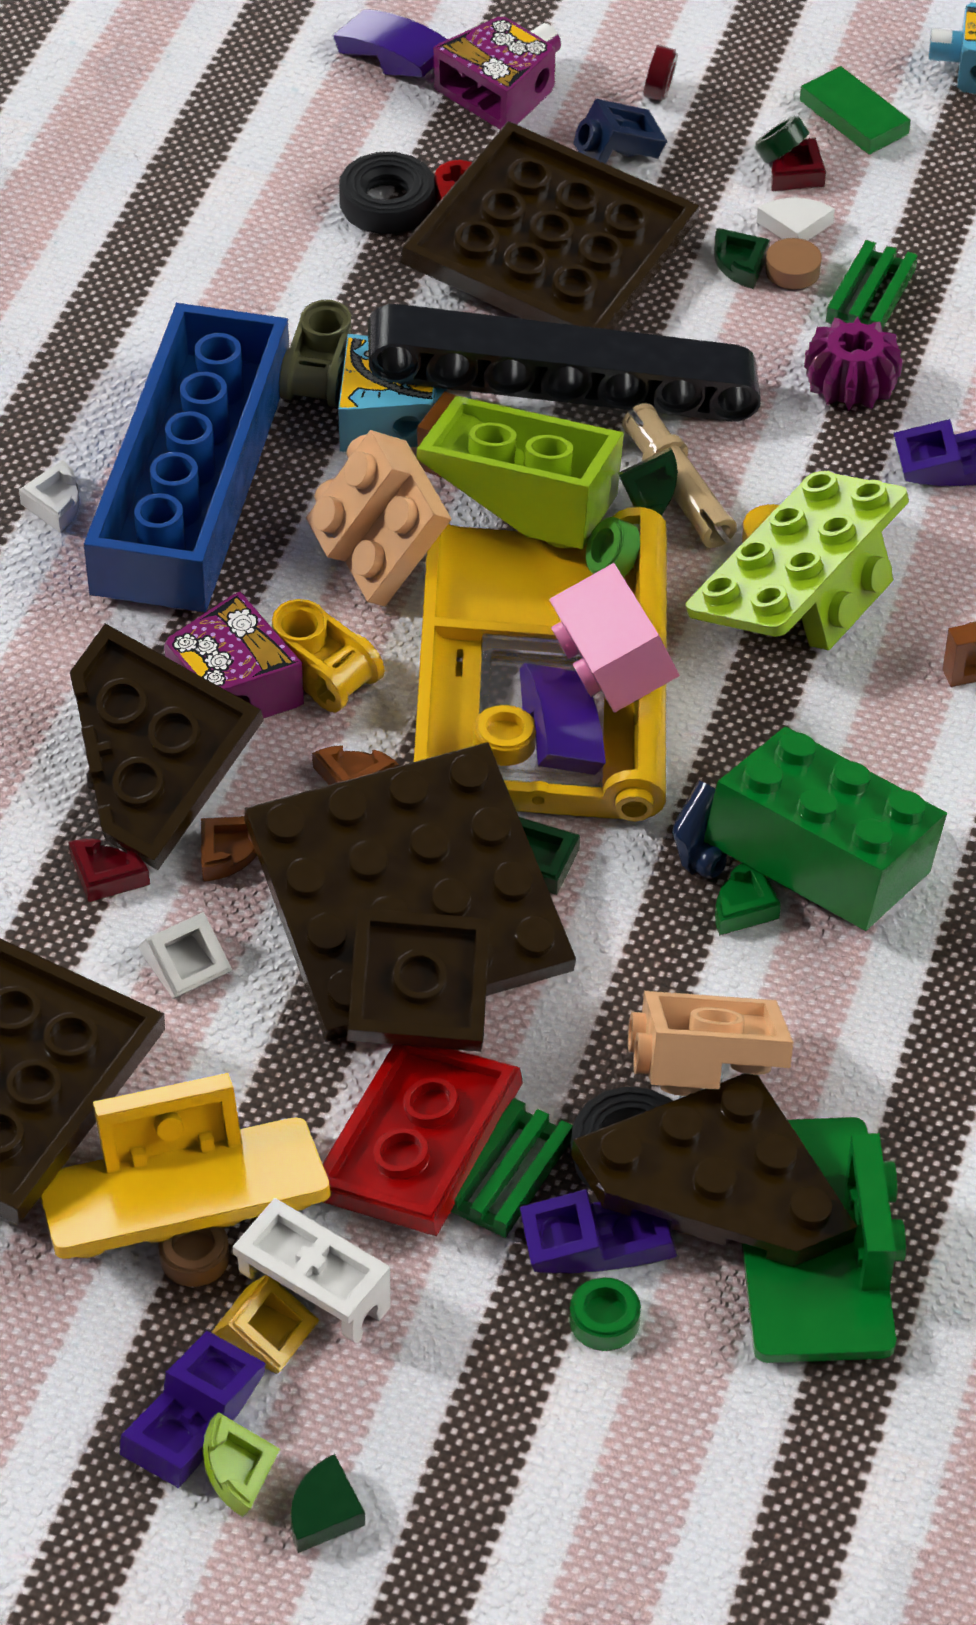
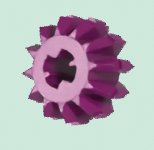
(853, 363)

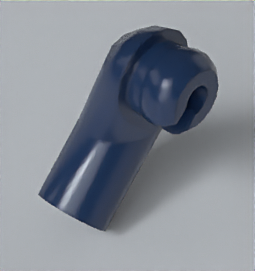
(690, 834)

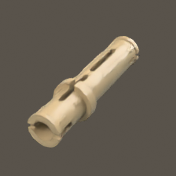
(691, 490)

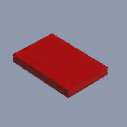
(418, 1134)

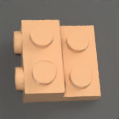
(378, 514)
(688, 1037)

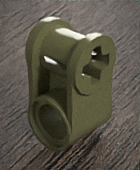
(317, 353)

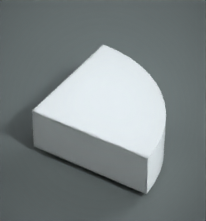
(795, 217)
(53, 496)

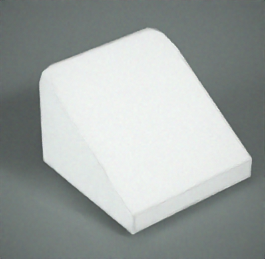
(186, 955)

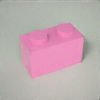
(614, 638)

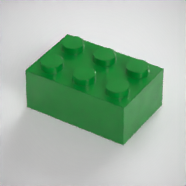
(825, 827)

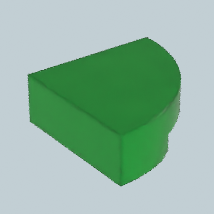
(745, 901)

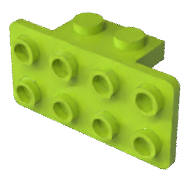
(808, 560)

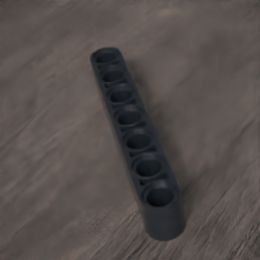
(562, 362)

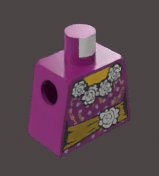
(498, 69)
(240, 654)

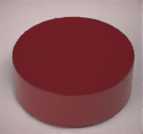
(660, 73)

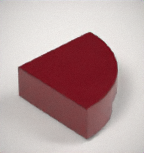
(799, 168)
(105, 869)

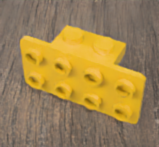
(177, 1168)

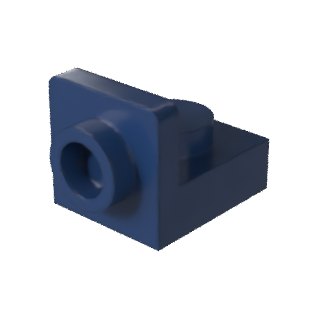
(618, 128)

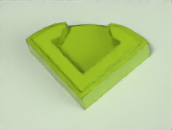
(236, 1462)

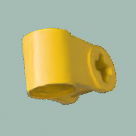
(331, 654)

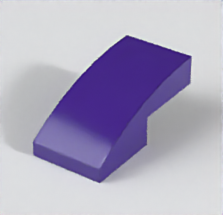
(399, 42)
(936, 455)
(564, 719)
(583, 1236)
(201, 1383)

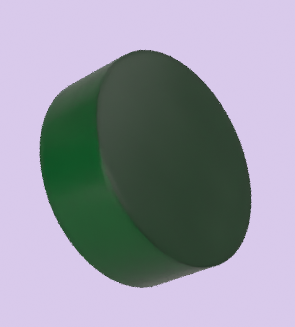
(781, 139)

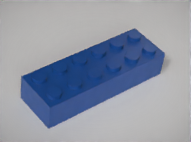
(187, 459)

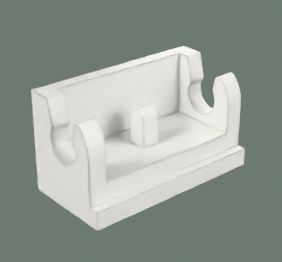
(315, 1266)

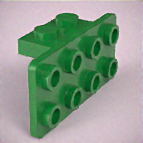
(841, 1299)

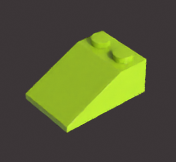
(527, 467)

